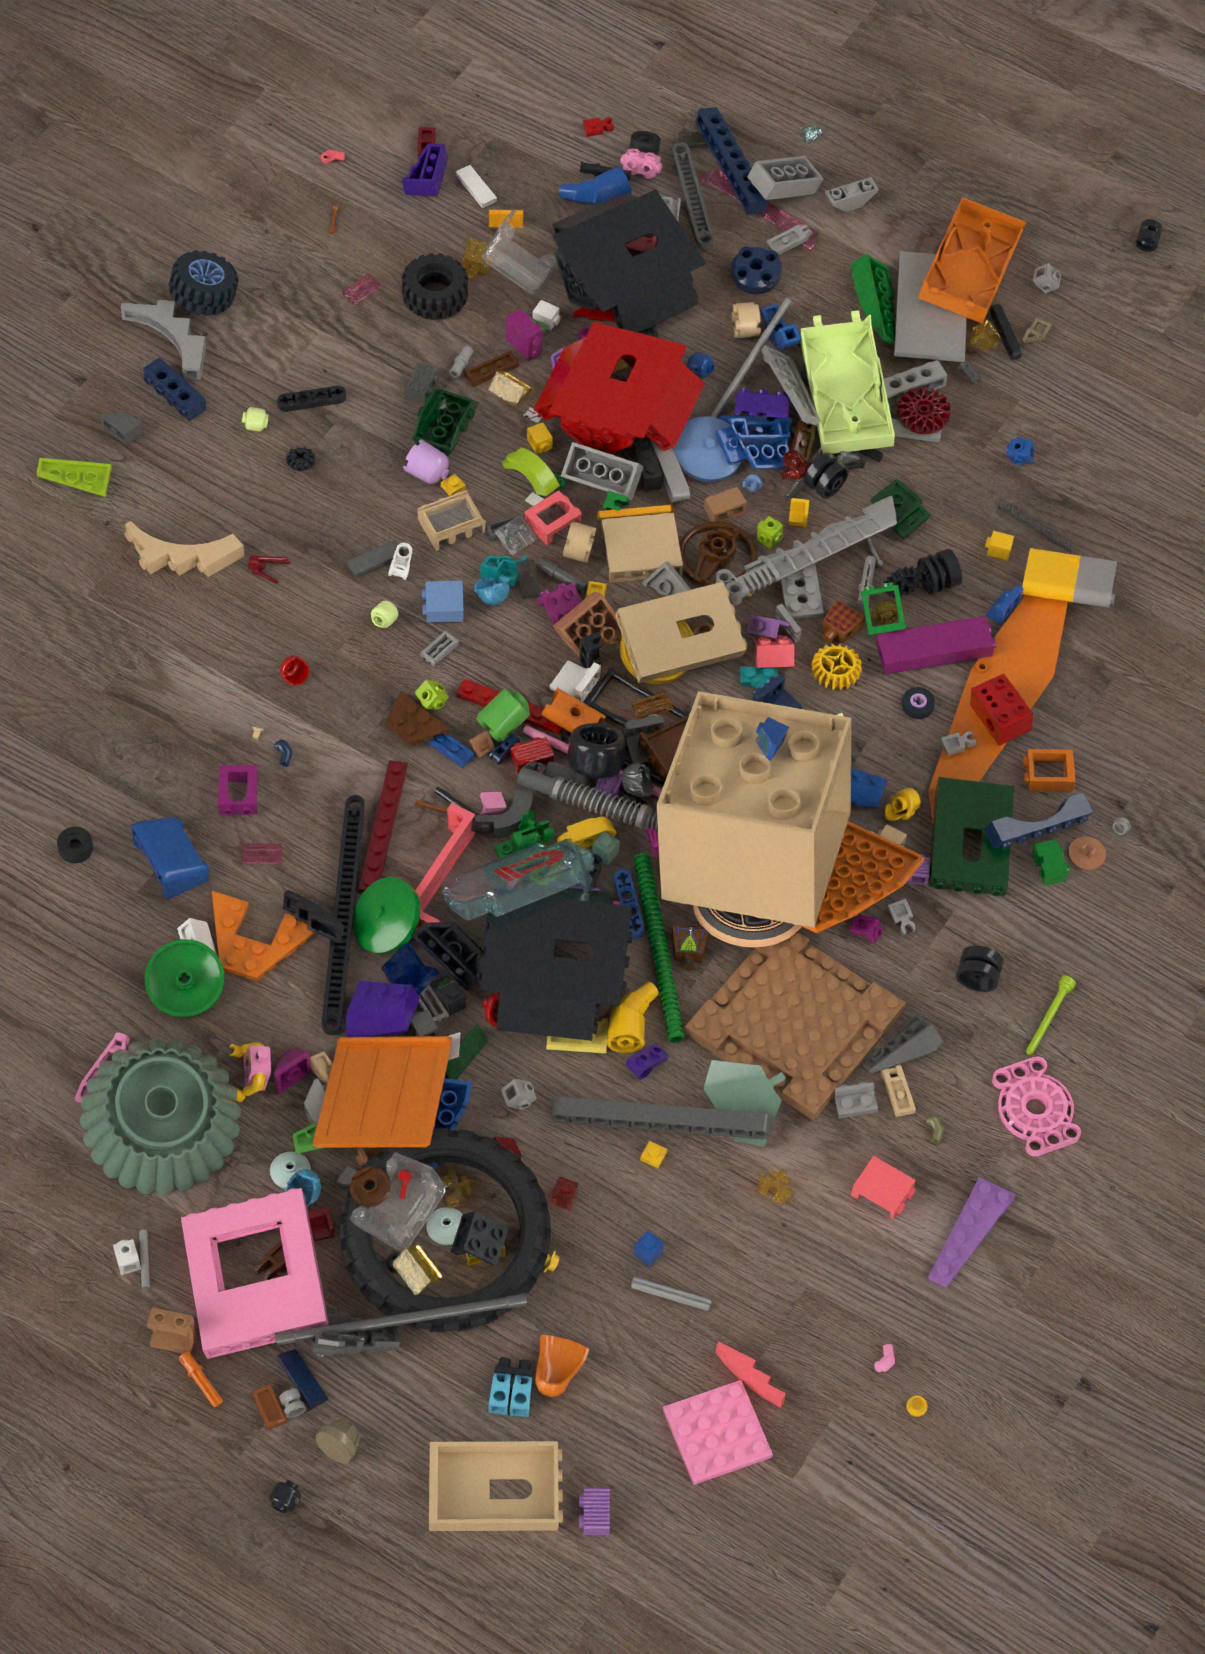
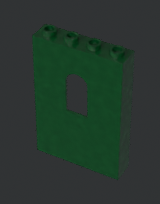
(971, 806)

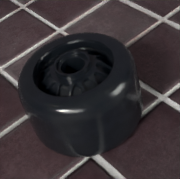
(596, 750)

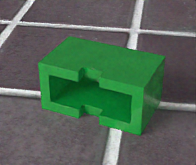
(1050, 858)

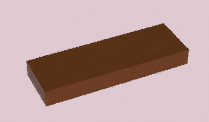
(488, 369)

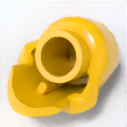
(902, 805)

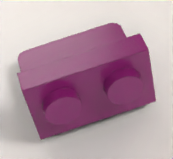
(559, 601)

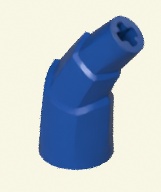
(596, 190)

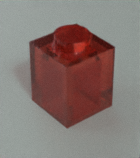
(565, 1193)

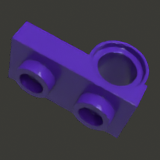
(645, 1060)

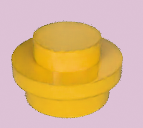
(916, 1406)

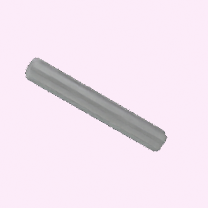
(671, 1293)

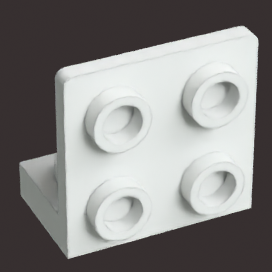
(576, 679)

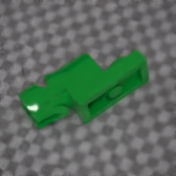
(525, 838)

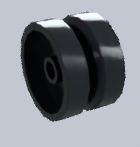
(826, 475)
(979, 968)

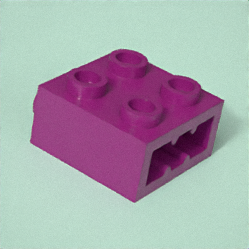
(524, 334)

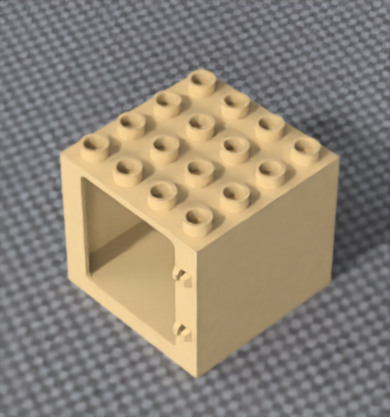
(750, 828)

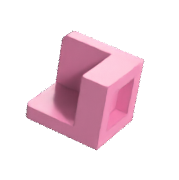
(493, 803)

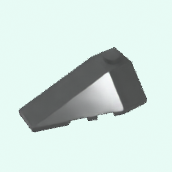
(915, 1039)

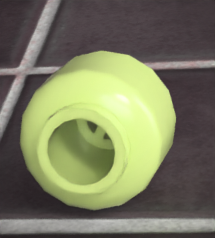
(255, 419)
(384, 614)

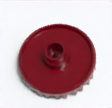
(923, 411)

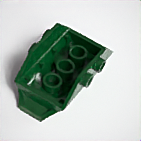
(444, 419)

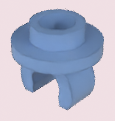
(752, 483)

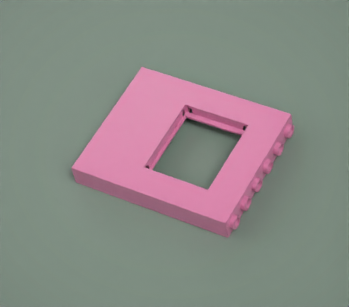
(255, 1312)

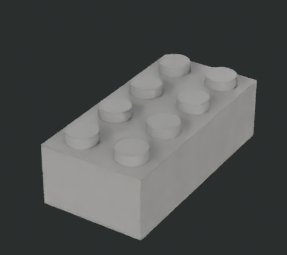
(785, 177)
(601, 470)

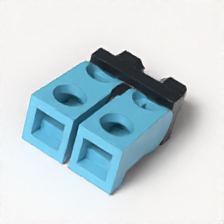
(514, 1381)

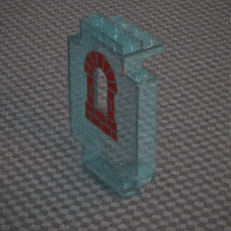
(503, 888)

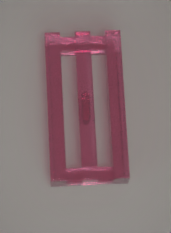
(363, 291)
(262, 857)

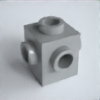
(1047, 278)
(518, 1094)

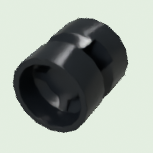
(1149, 235)

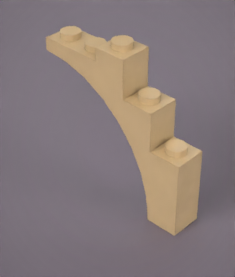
(207, 557)

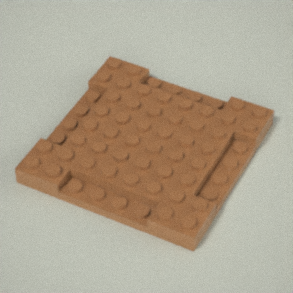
(796, 1017)

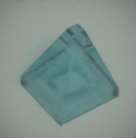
(811, 133)

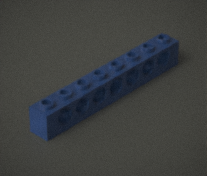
(730, 159)

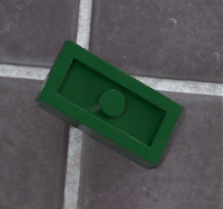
(911, 521)

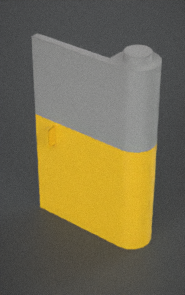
(1069, 578)

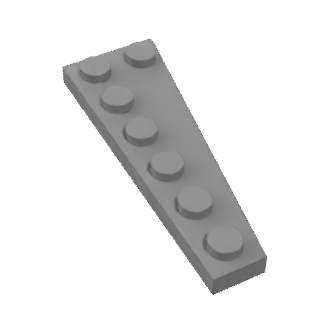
(791, 381)

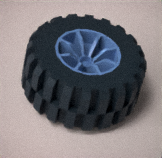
(203, 283)

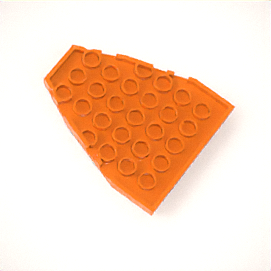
(863, 874)

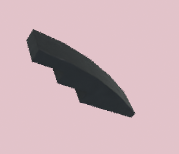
(316, 918)

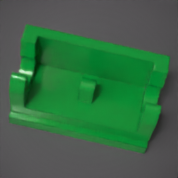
(613, 501)

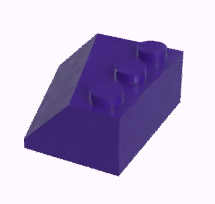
(762, 403)
(380, 1009)

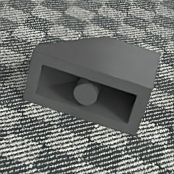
(122, 426)

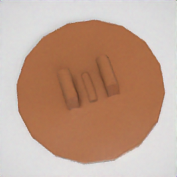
(1087, 853)

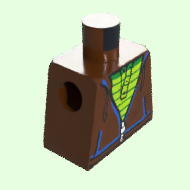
(689, 944)

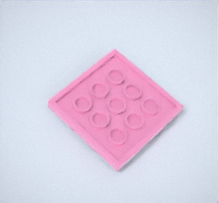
(717, 1432)

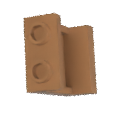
(171, 1331)

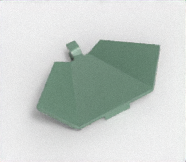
(742, 1089)

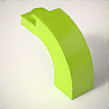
(534, 469)

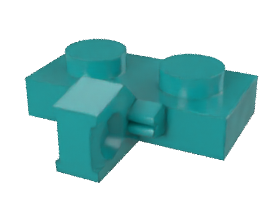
(756, 676)

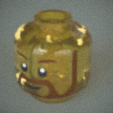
(886, 612)

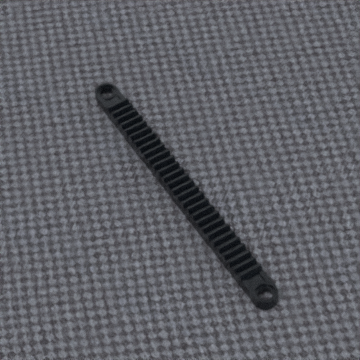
(343, 911)

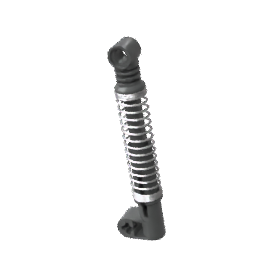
(534, 778)

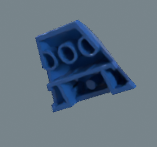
(763, 441)

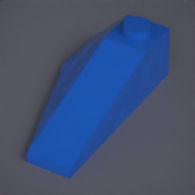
(452, 1103)

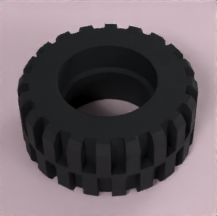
(435, 269)

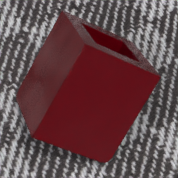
(321, 1224)

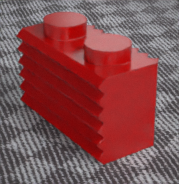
(536, 750)

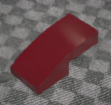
(425, 136)

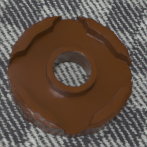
(372, 1197)

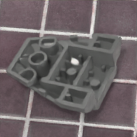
(353, 1343)

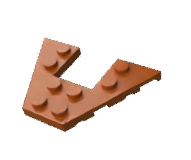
(247, 956)

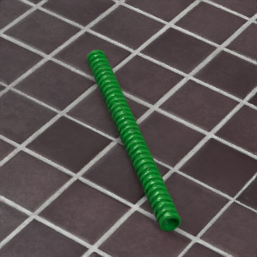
(659, 948)

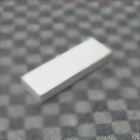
(476, 186)

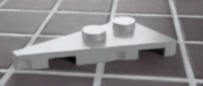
(666, 580)

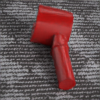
(404, 1176)

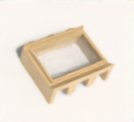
(450, 517)

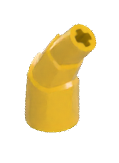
(627, 1021)

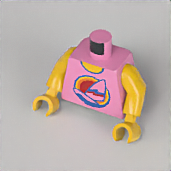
(256, 1067)

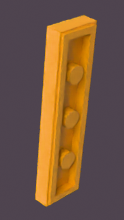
(633, 512)

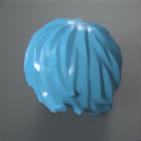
(491, 591)
(308, 1182)

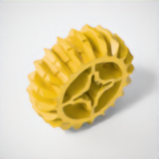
(827, 668)

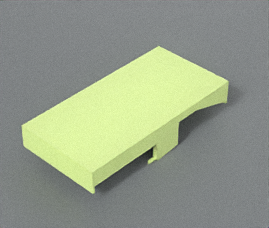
(847, 385)

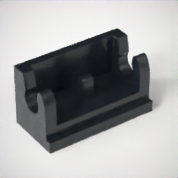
(590, 649)

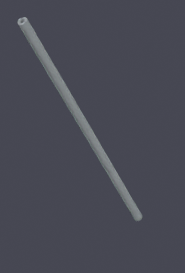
(751, 358)

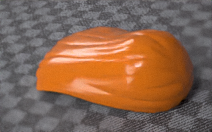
(558, 1364)

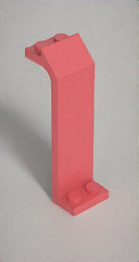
(461, 826)

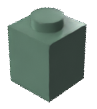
(606, 847)

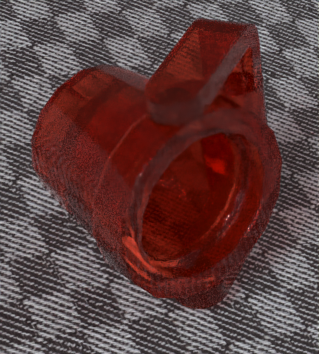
(795, 465)

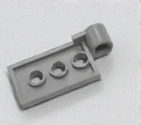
(810, 591)

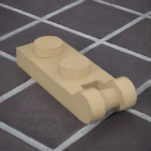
(898, 1091)

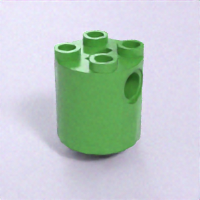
(504, 714)

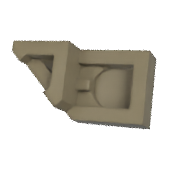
(1037, 331)

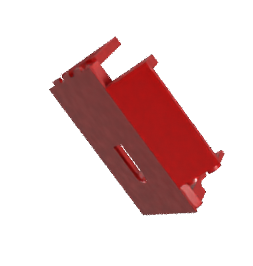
(613, 412)

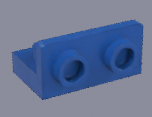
(1005, 604)

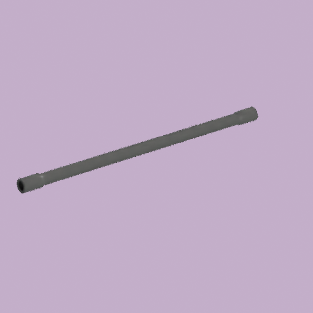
(507, 1302)

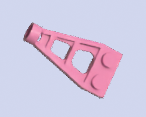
(119, 1041)

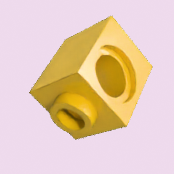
(539, 438)

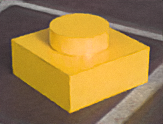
(453, 485)
(653, 1154)

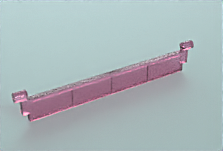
(772, 212)

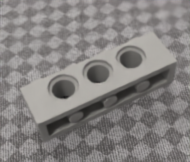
(927, 375)

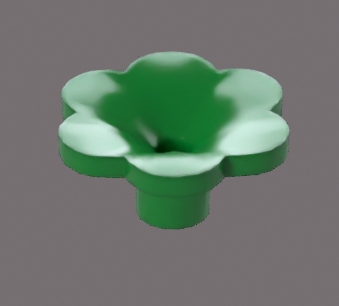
(528, 819)

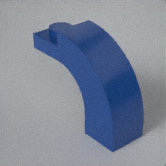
(782, 335)

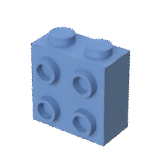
(443, 601)

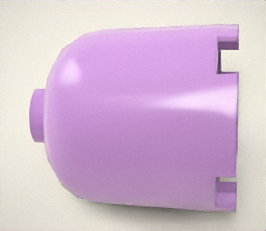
(427, 463)

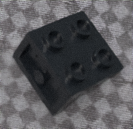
(479, 1238)

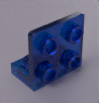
(408, 969)

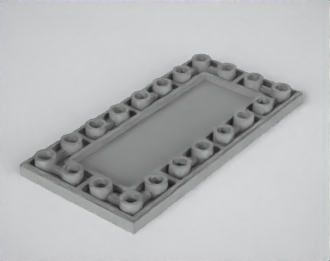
(922, 327)

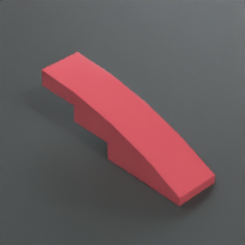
(744, 1369)

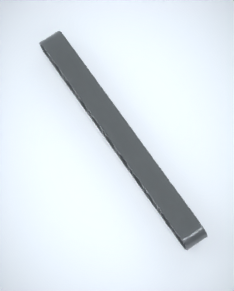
(661, 1118)

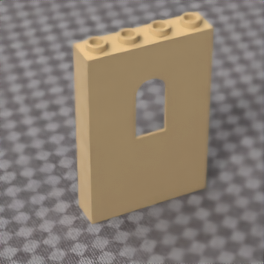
(655, 640)
(462, 1478)

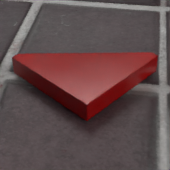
(595, 314)

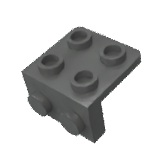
(632, 733)

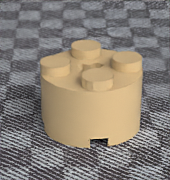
(746, 320)
(579, 542)

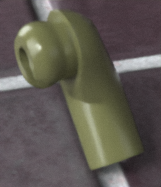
(938, 1127)

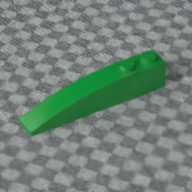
(875, 294)

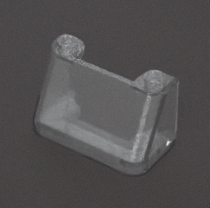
(400, 1220)

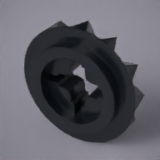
(300, 464)

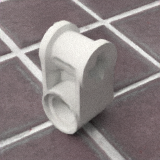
(401, 564)

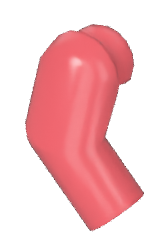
(331, 155)

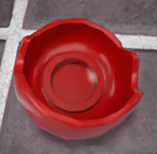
(294, 670)

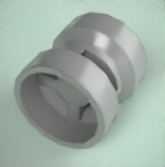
(292, 1403)

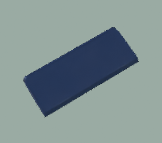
(302, 1378)

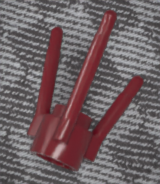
(259, 562)

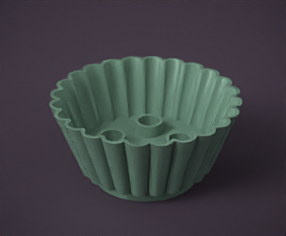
(160, 1116)

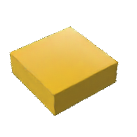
(597, 587)

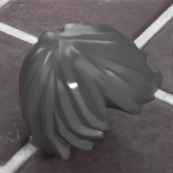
(637, 780)

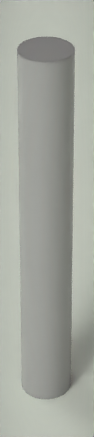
(144, 1259)

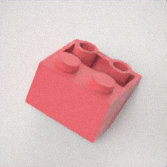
(773, 651)

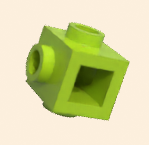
(769, 532)
(432, 695)

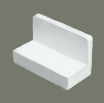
(197, 931)

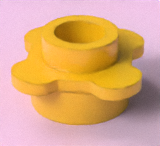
(551, 1262)

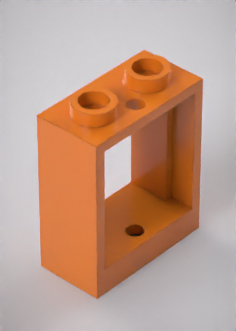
(1059, 784)

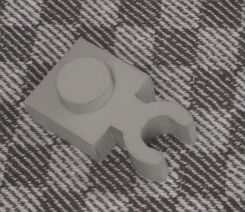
(955, 744)
(901, 913)

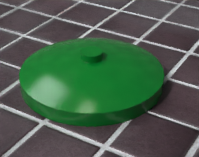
(386, 915)
(184, 978)

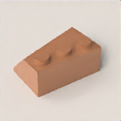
(587, 618)

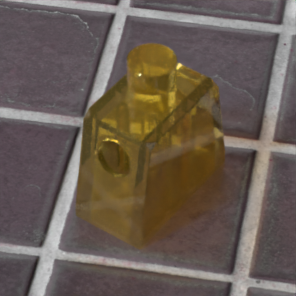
(473, 259)

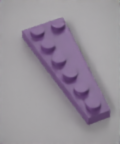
(978, 1216)

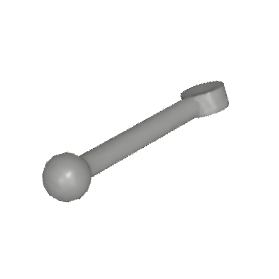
(879, 563)

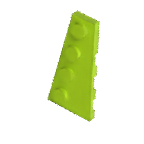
(77, 474)

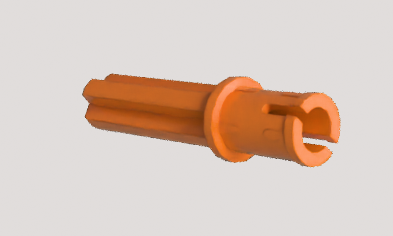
(195, 1371)

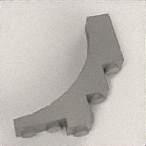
(177, 330)

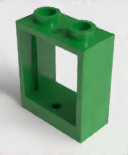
(871, 590)

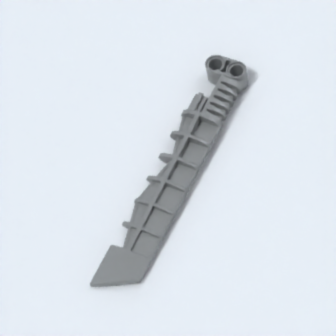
(821, 545)

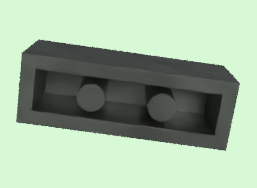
(644, 454)

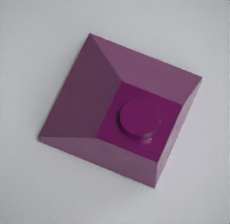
(291, 1068)

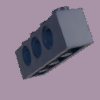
(174, 389)

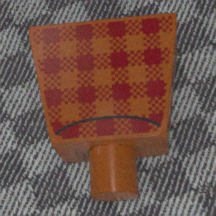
(841, 623)

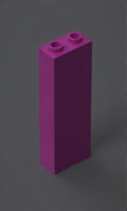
(935, 645)

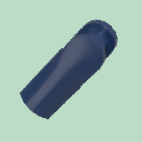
(504, 748)

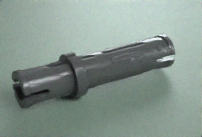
(555, 571)

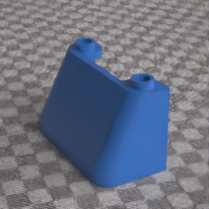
(170, 854)

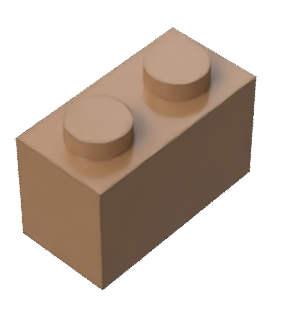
(725, 505)

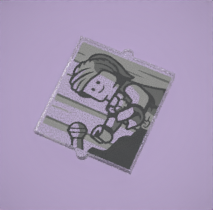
(516, 535)

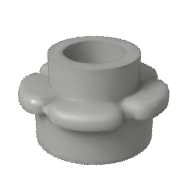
(1121, 826)

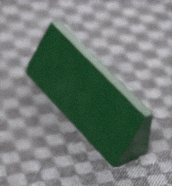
(468, 1049)

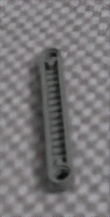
(692, 196)

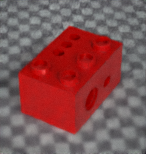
(1001, 709)

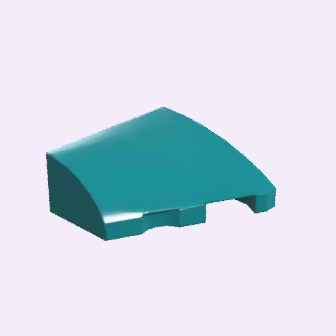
(500, 566)

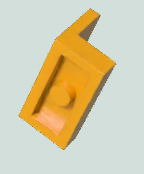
(497, 217)

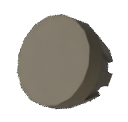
(338, 1440)

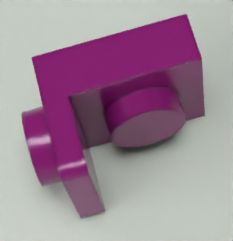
(867, 927)

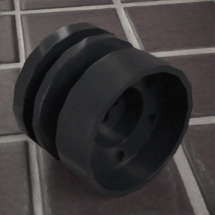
(940, 571)

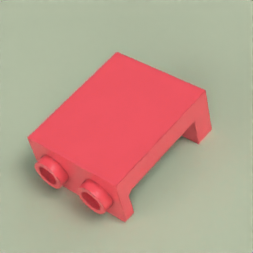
(884, 1186)

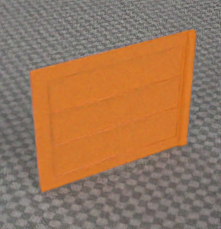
(383, 1092)

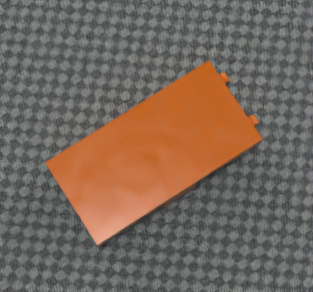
(972, 260)

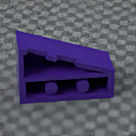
(428, 172)

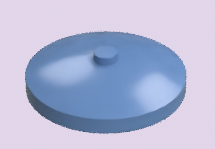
(701, 452)

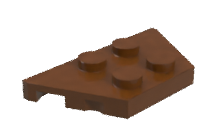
(413, 722)

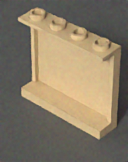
(640, 546)

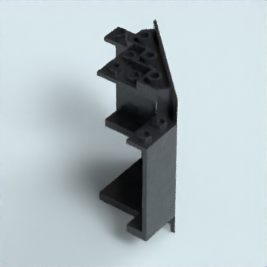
(605, 275)
(550, 992)

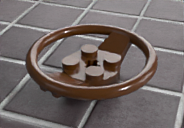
(716, 549)

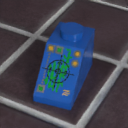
(771, 736)

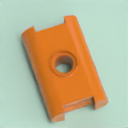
(566, 706)

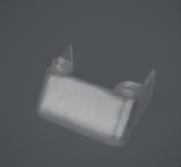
(517, 262)

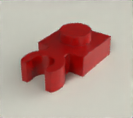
(595, 126)

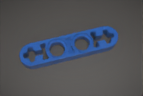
(629, 887)

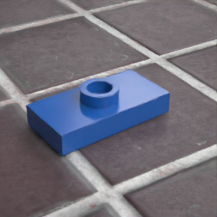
(730, 445)

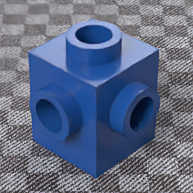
(1020, 451)

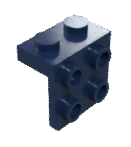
(775, 693)

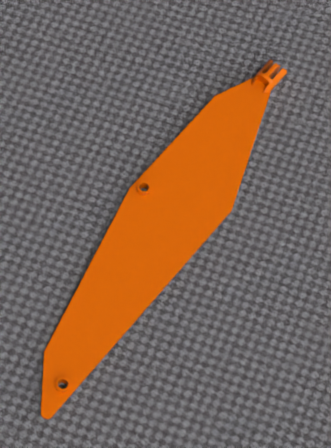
(1028, 657)

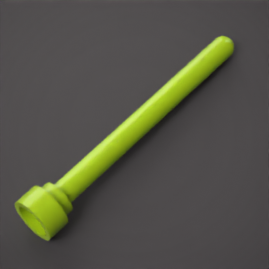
(1066, 985)

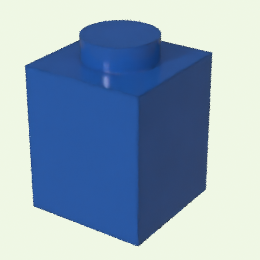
(648, 1248)

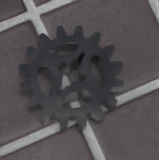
(905, 579)

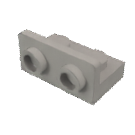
(855, 1100)

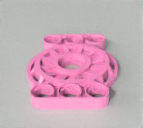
(1041, 1087)

